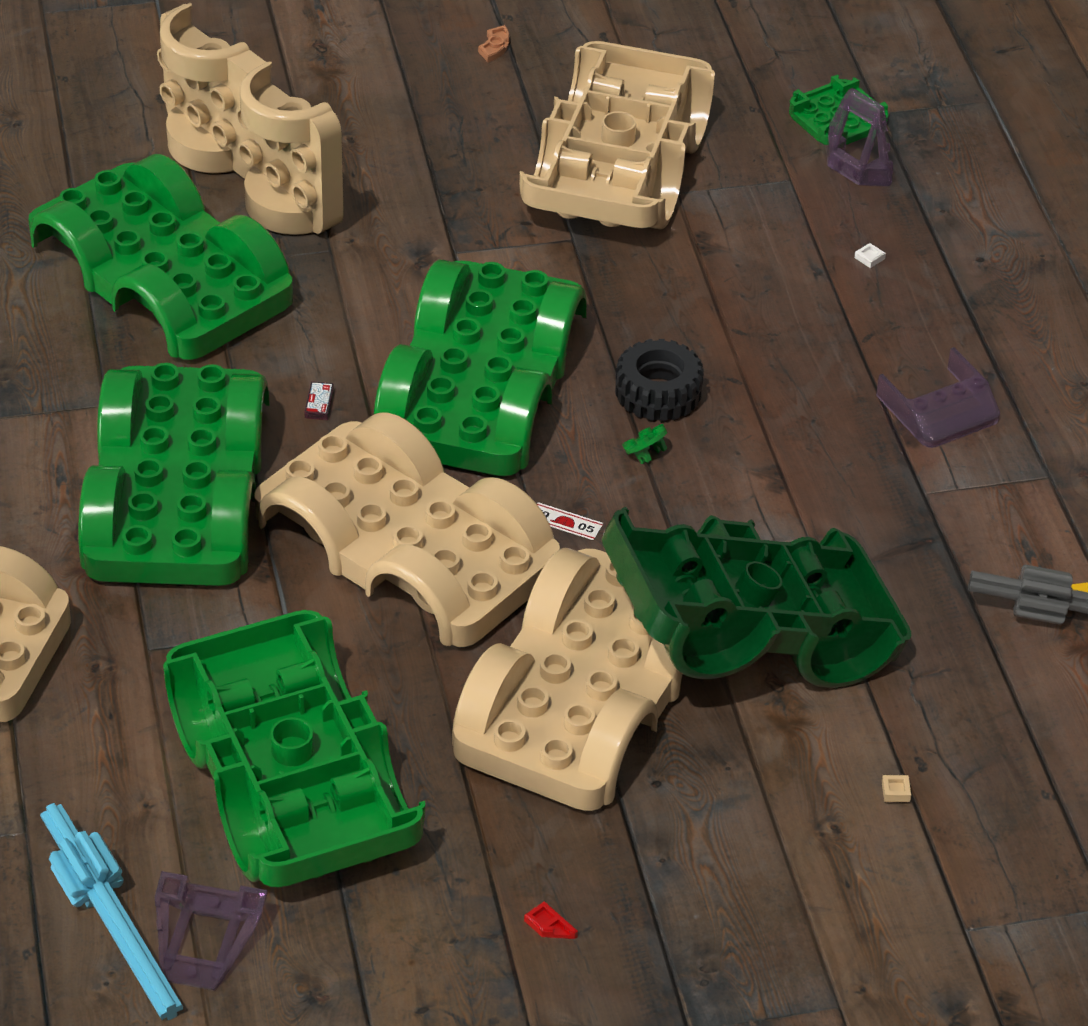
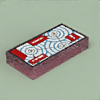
(319, 400)

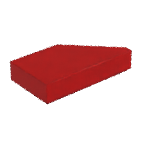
(549, 923)

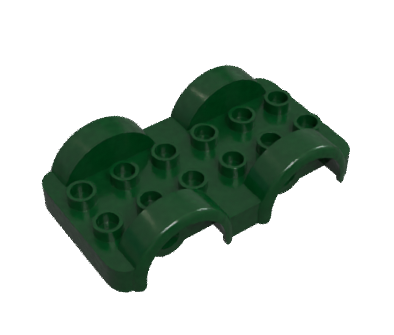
(731, 598)

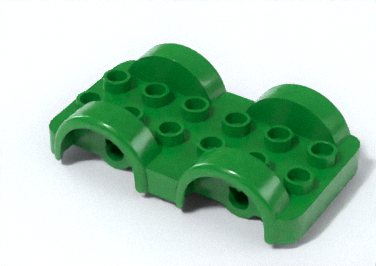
(151, 241)
(481, 361)
(172, 475)
(290, 752)

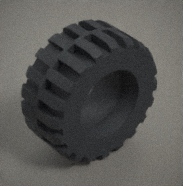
(659, 398)

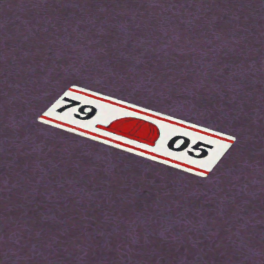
(571, 522)

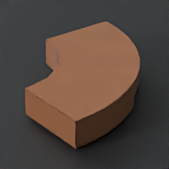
(496, 44)

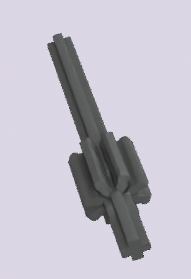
(1037, 593)

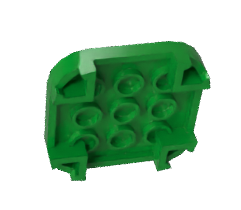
(817, 108)

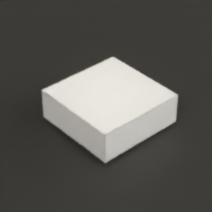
(870, 255)

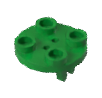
(646, 438)

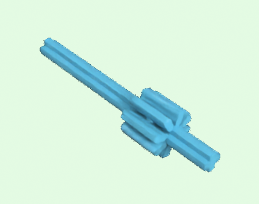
(89, 876)

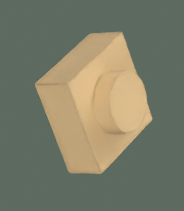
(896, 788)

